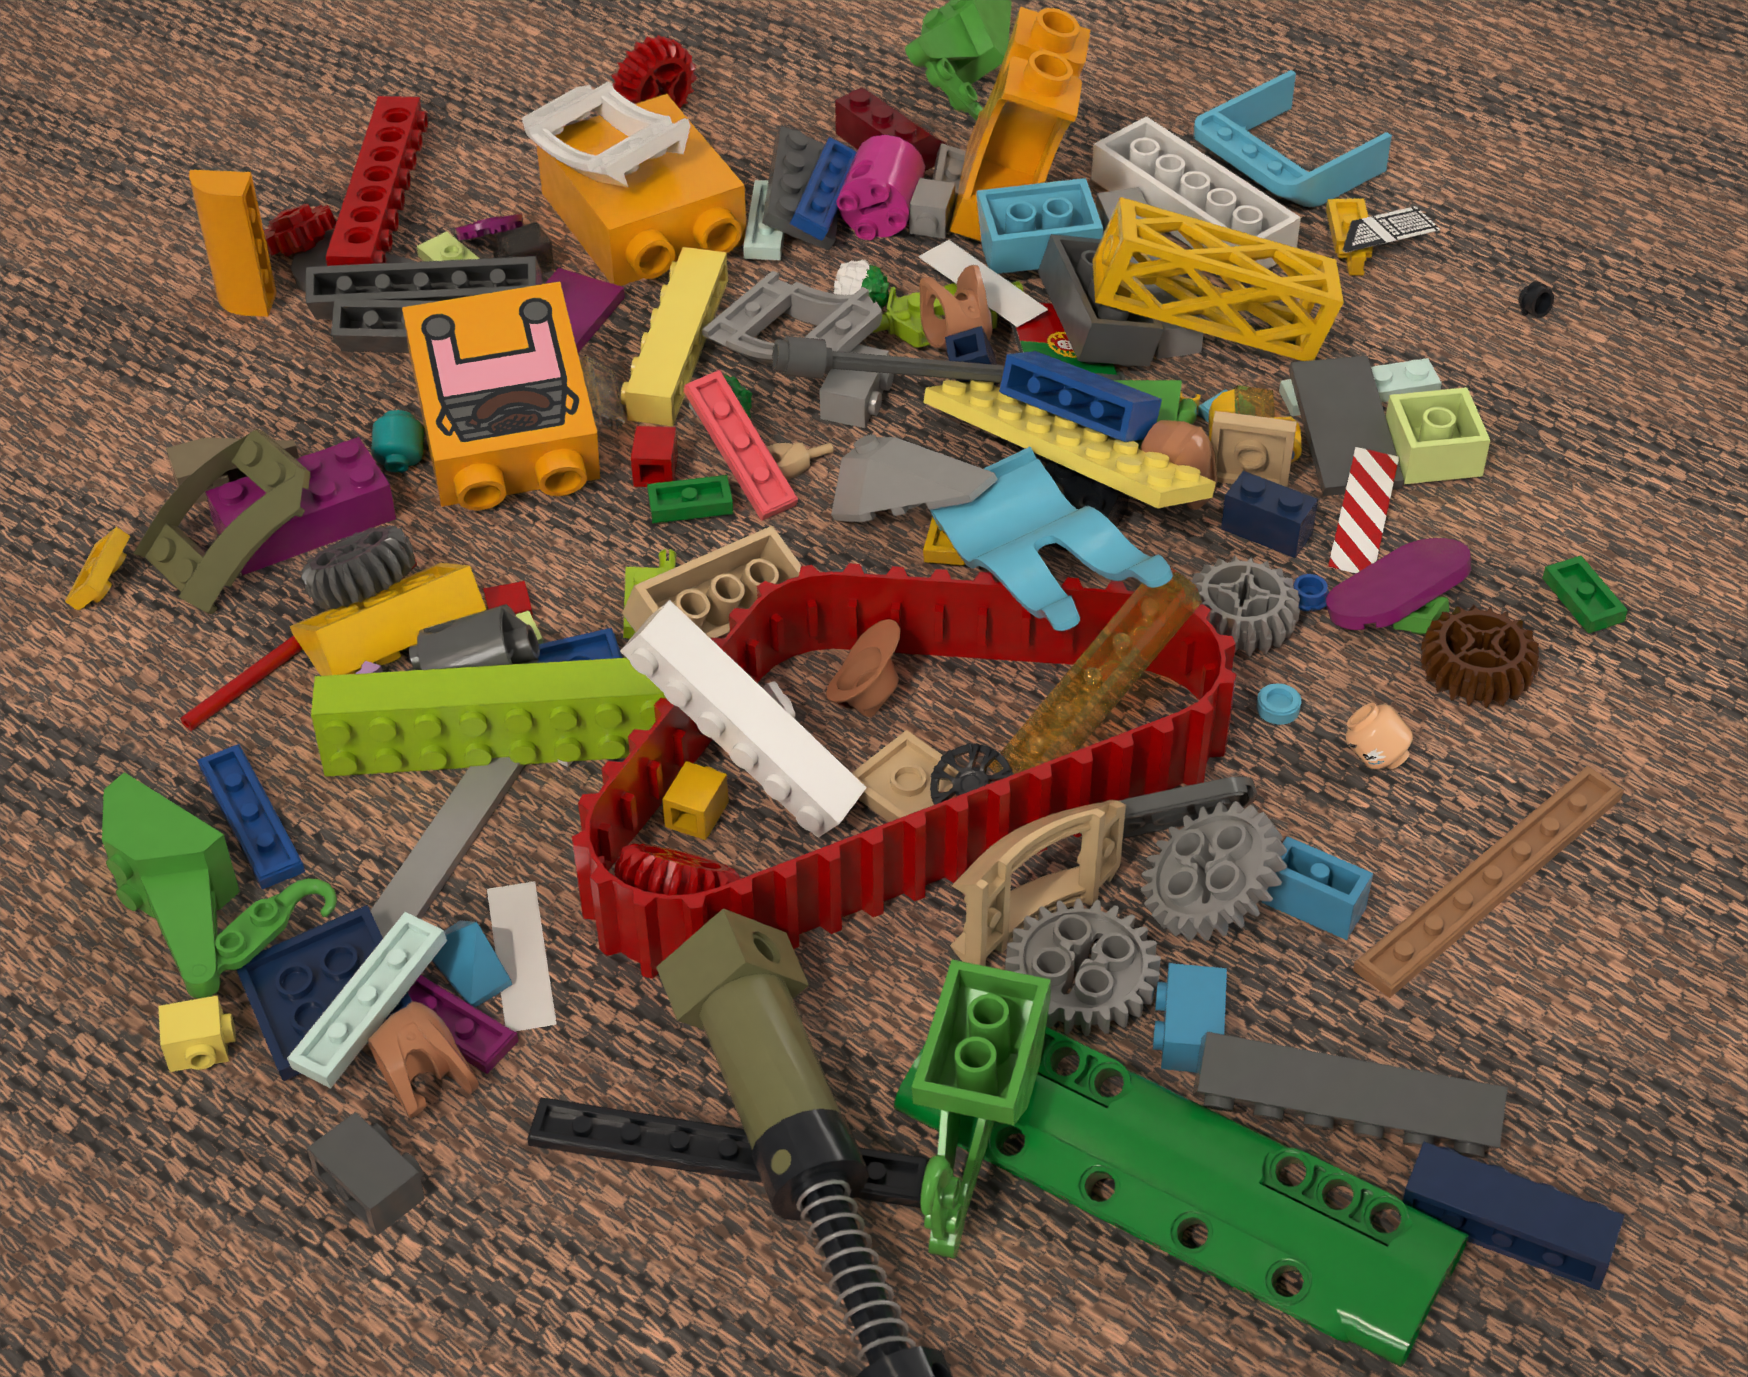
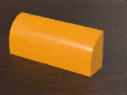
(234, 241)

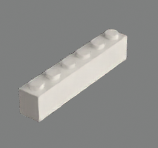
(743, 719)

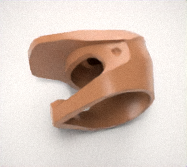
(962, 311)
(1185, 446)
(416, 1044)

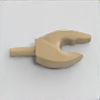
(794, 458)

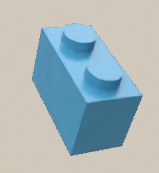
(1321, 889)
(1192, 1006)

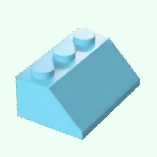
(1021, 219)

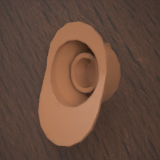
(868, 671)

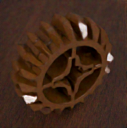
(1479, 662)

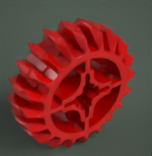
(654, 70)
(670, 870)

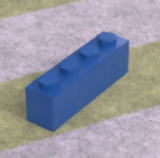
(1079, 395)

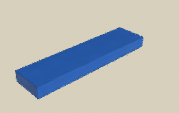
(820, 195)
(251, 816)

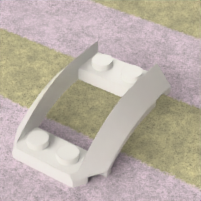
(647, 132)

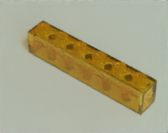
(1102, 674)

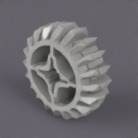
(1268, 600)

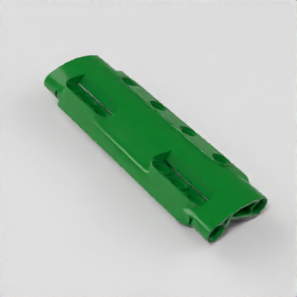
(1192, 1167)

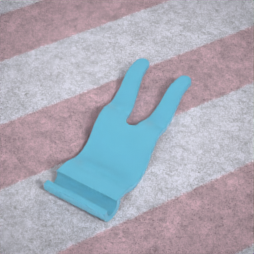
(1024, 514)

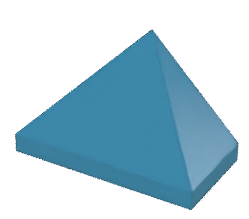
(471, 963)

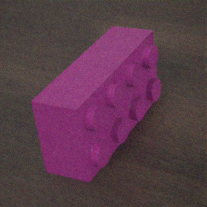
(342, 498)

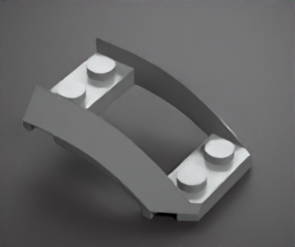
(839, 318)

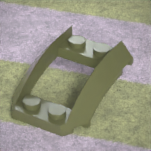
(202, 574)

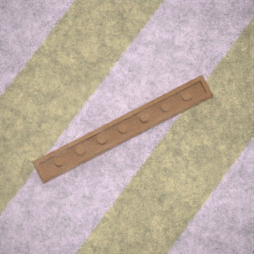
(1487, 882)

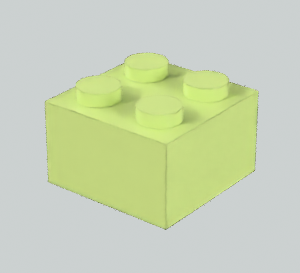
(1437, 435)

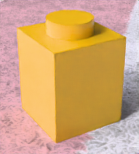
(695, 800)

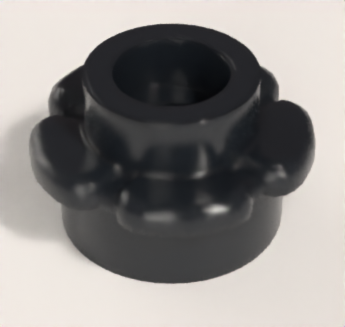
(1536, 299)

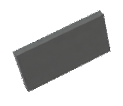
(1338, 414)

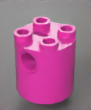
(880, 186)

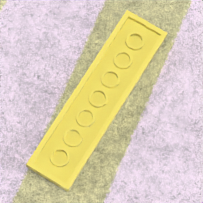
(1077, 447)

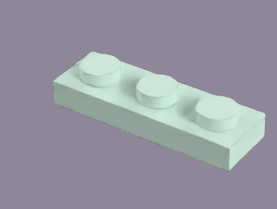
(761, 240)

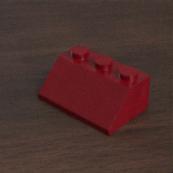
(867, 115)

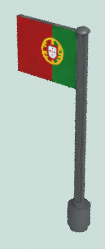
(1042, 334)

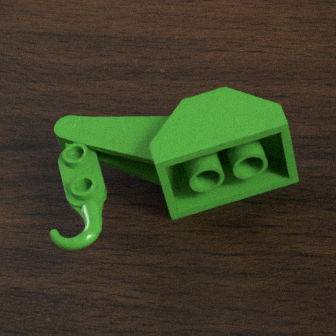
(961, 47)
(182, 876)
(979, 1065)

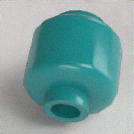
(398, 440)

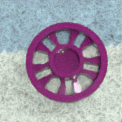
(489, 226)

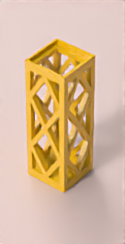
(1116, 274)

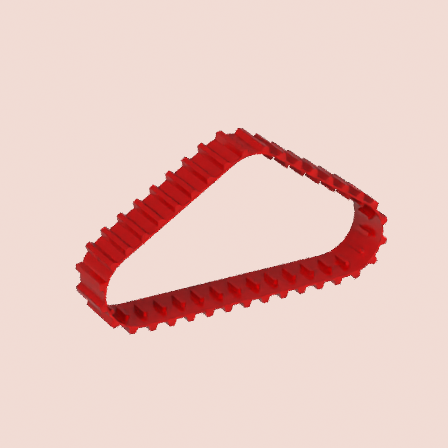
(937, 842)

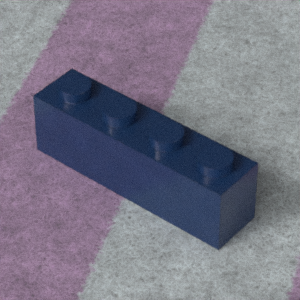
(1515, 1215)

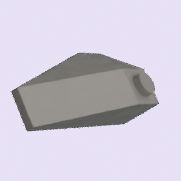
(901, 476)

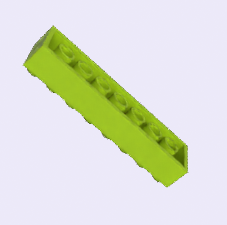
(479, 714)

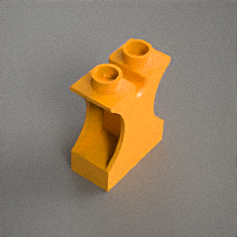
(1025, 112)

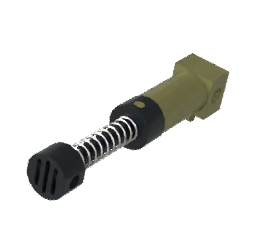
(740, 989)

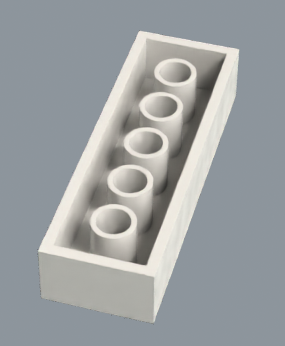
(1189, 183)

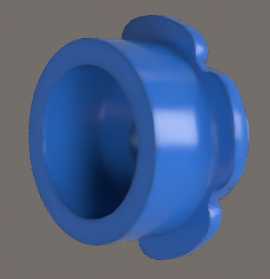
(1311, 591)

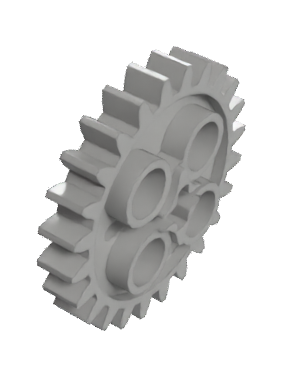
(1214, 871)
(1120, 969)

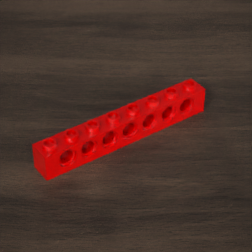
(379, 183)

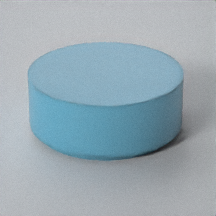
(1278, 704)

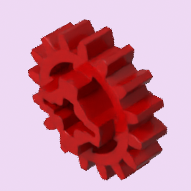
(298, 229)

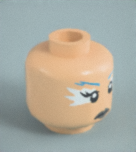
(1379, 736)

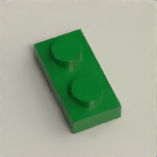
(690, 499)
(1584, 594)

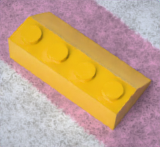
(388, 622)

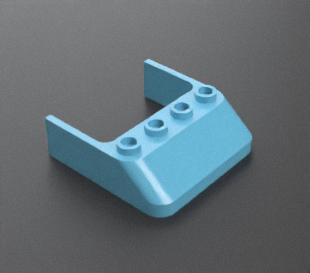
(1227, 135)

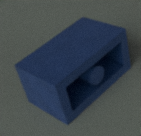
(1269, 514)

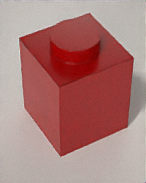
(654, 455)

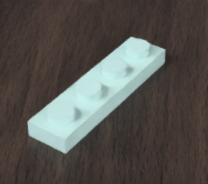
(1390, 380)
(367, 1000)

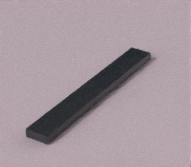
(696, 1147)

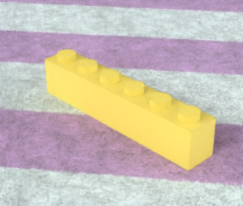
(675, 337)

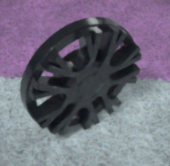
(970, 776)

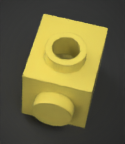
(195, 1033)

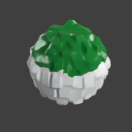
(860, 274)

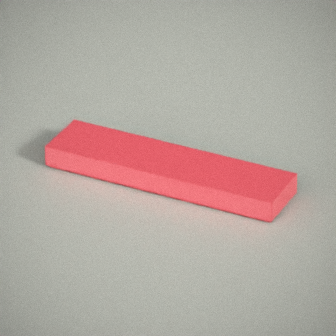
(740, 445)

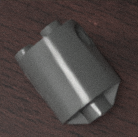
(475, 641)

